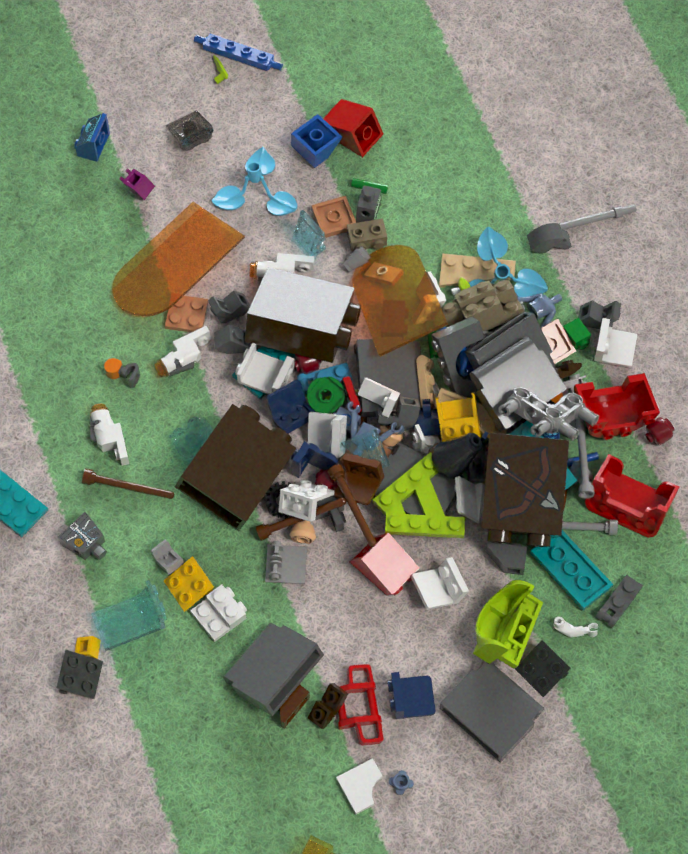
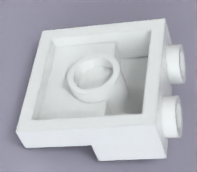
(219, 612)

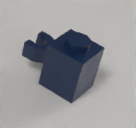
(428, 420)

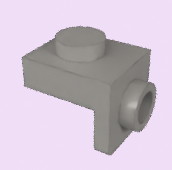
(166, 557)

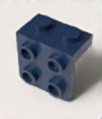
(289, 407)
(313, 455)
(411, 696)

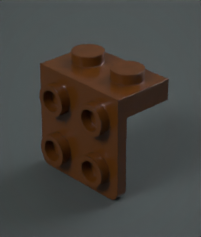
(362, 477)

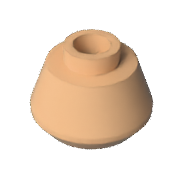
(391, 440)
(303, 532)

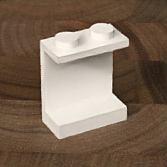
(263, 371)

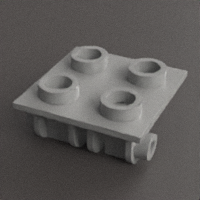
(286, 563)

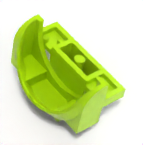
(502, 631)

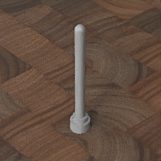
(586, 489)
(609, 526)

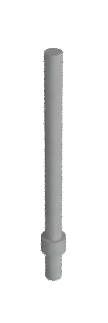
(616, 212)

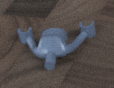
(542, 306)
(365, 427)

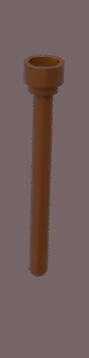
(337, 474)
(90, 476)
(265, 531)

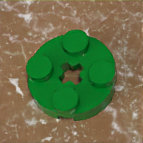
(324, 385)

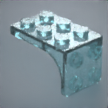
(130, 618)

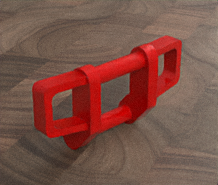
(358, 721)

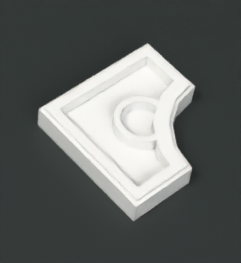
(358, 785)

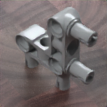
(546, 416)

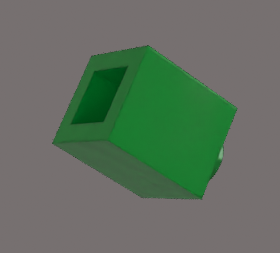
(577, 334)

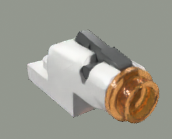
(284, 262)
(185, 353)
(106, 433)

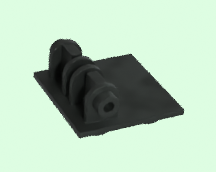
(543, 668)
(79, 674)

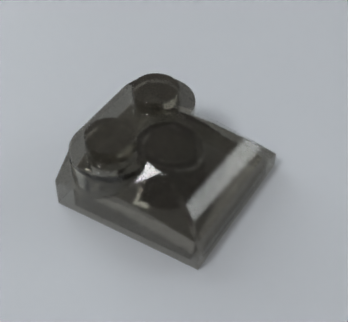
(191, 130)

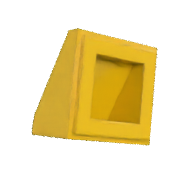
(88, 646)

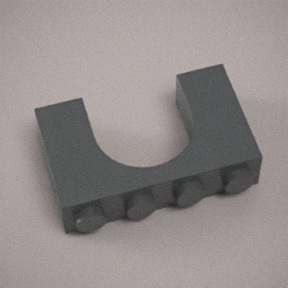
(448, 345)

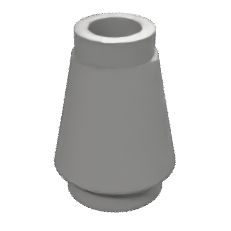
(357, 259)

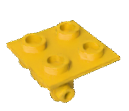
(188, 584)

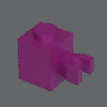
(137, 183)

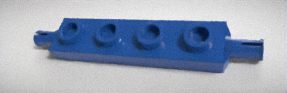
(238, 52)

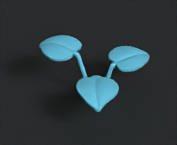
(257, 165)
(493, 246)

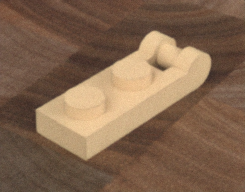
(426, 379)

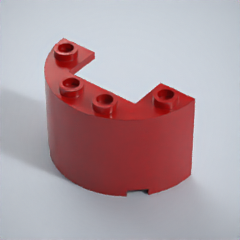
(619, 407)

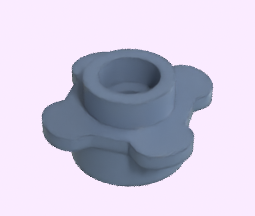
(401, 776)

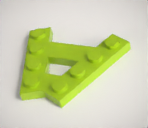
(434, 521)

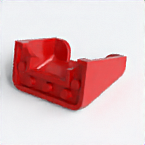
(629, 500)

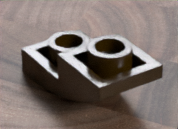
(567, 368)
(327, 708)

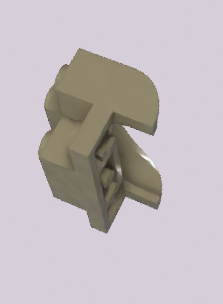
(484, 304)

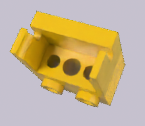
(458, 417)

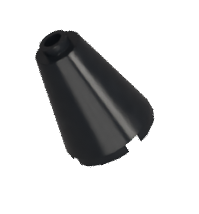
(456, 454)

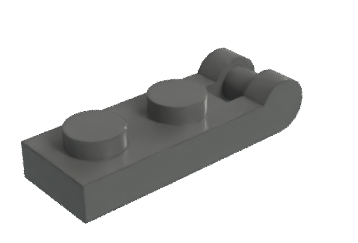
(619, 601)

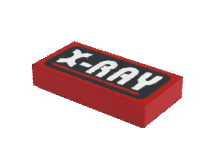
(350, 393)

